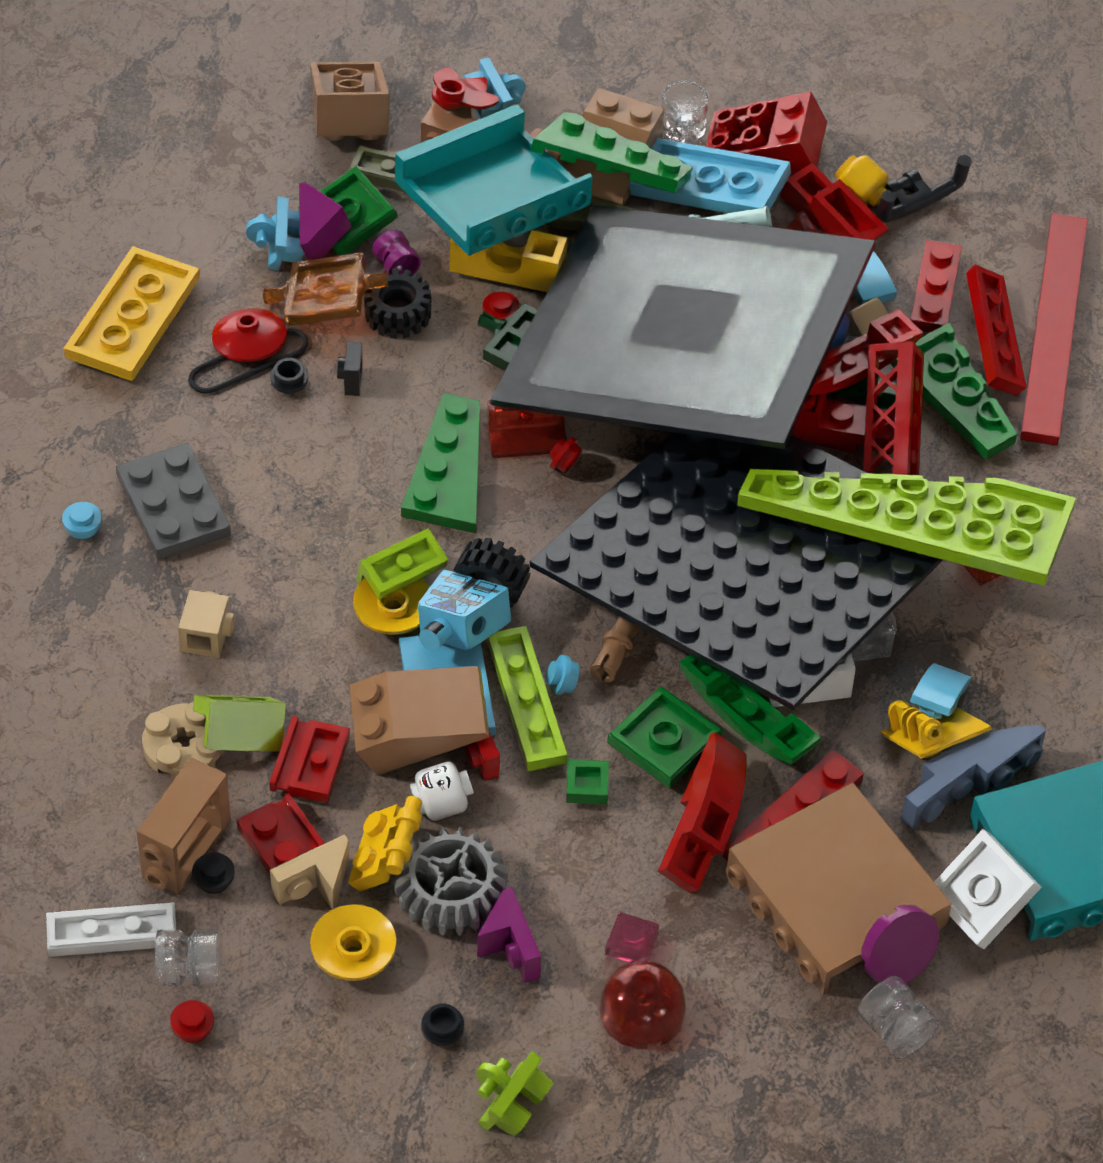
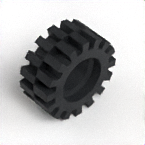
(399, 319)
(495, 565)

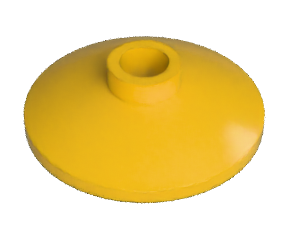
(376, 613)
(348, 928)

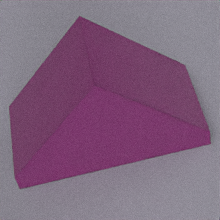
(321, 222)

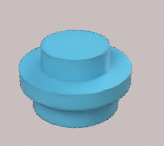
(82, 520)
(562, 675)

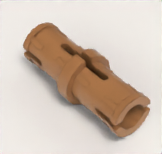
(616, 646)

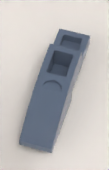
(974, 763)

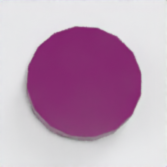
(900, 944)

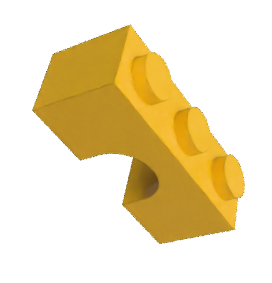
(525, 266)

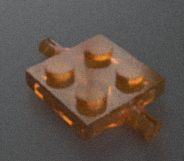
(325, 289)

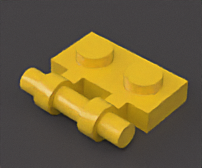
(385, 844)

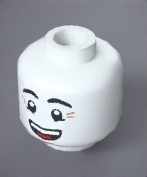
(442, 790)

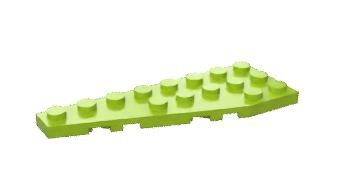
(978, 525)

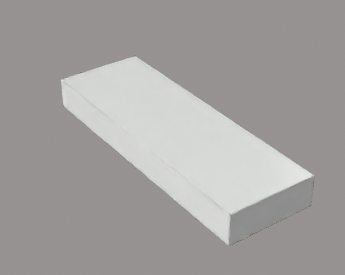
(107, 929)

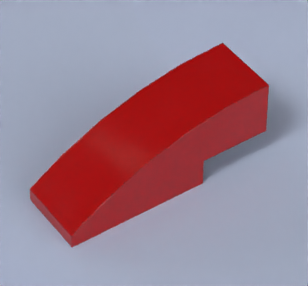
(831, 205)

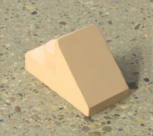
(320, 868)

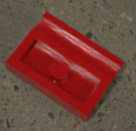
(310, 759)
(278, 832)

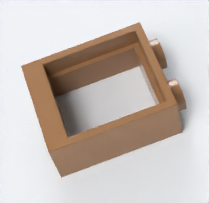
(183, 825)

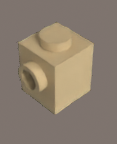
(205, 623)

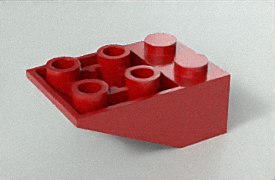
(776, 129)

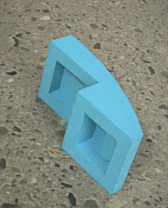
(875, 283)

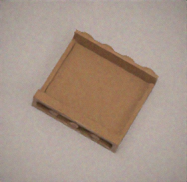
(828, 880)

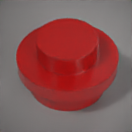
(500, 304)
(565, 454)
(192, 1021)

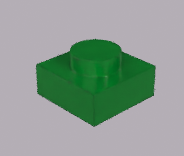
(587, 781)

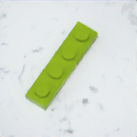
(527, 699)

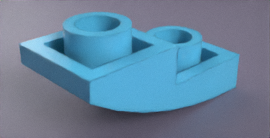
(940, 691)

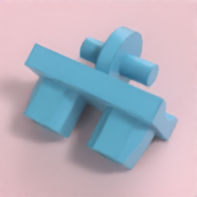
(506, 87)
(274, 231)

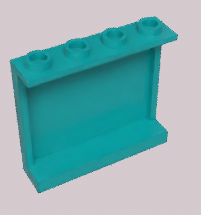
(487, 183)
(1058, 838)

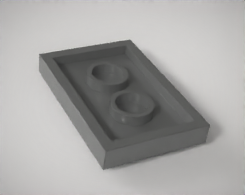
(173, 501)

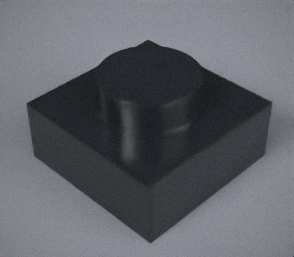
(351, 368)

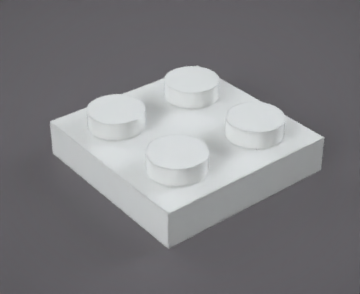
(985, 888)

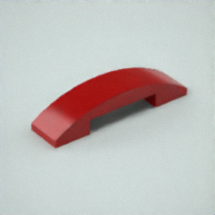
(850, 361)

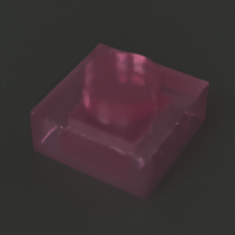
(631, 938)

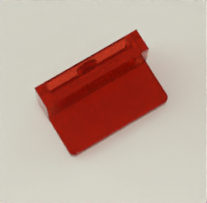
(522, 431)

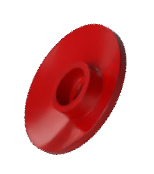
(249, 335)

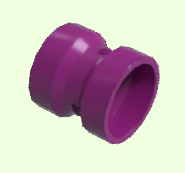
(393, 249)

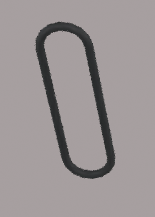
(245, 375)

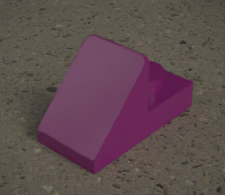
(509, 931)

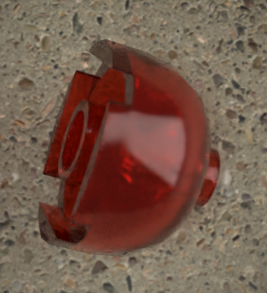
(642, 1004)

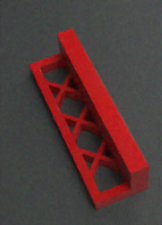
(906, 408)

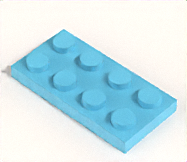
(720, 178)

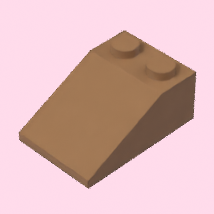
(349, 100)
(629, 119)
(417, 715)

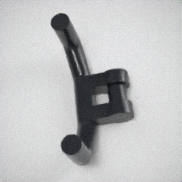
(897, 204)

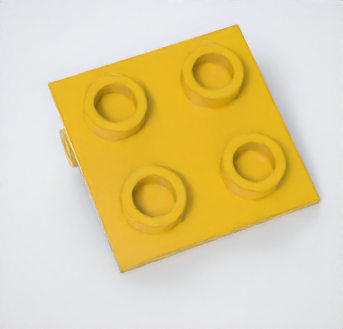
(928, 735)

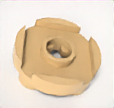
(166, 727)

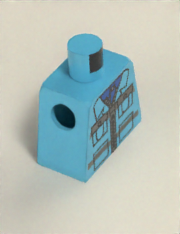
(462, 611)

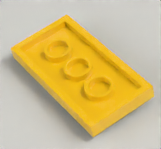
(132, 313)

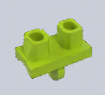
(504, 1109)

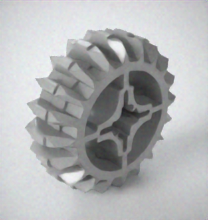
(458, 895)

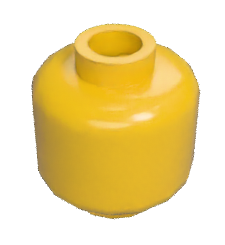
(863, 178)

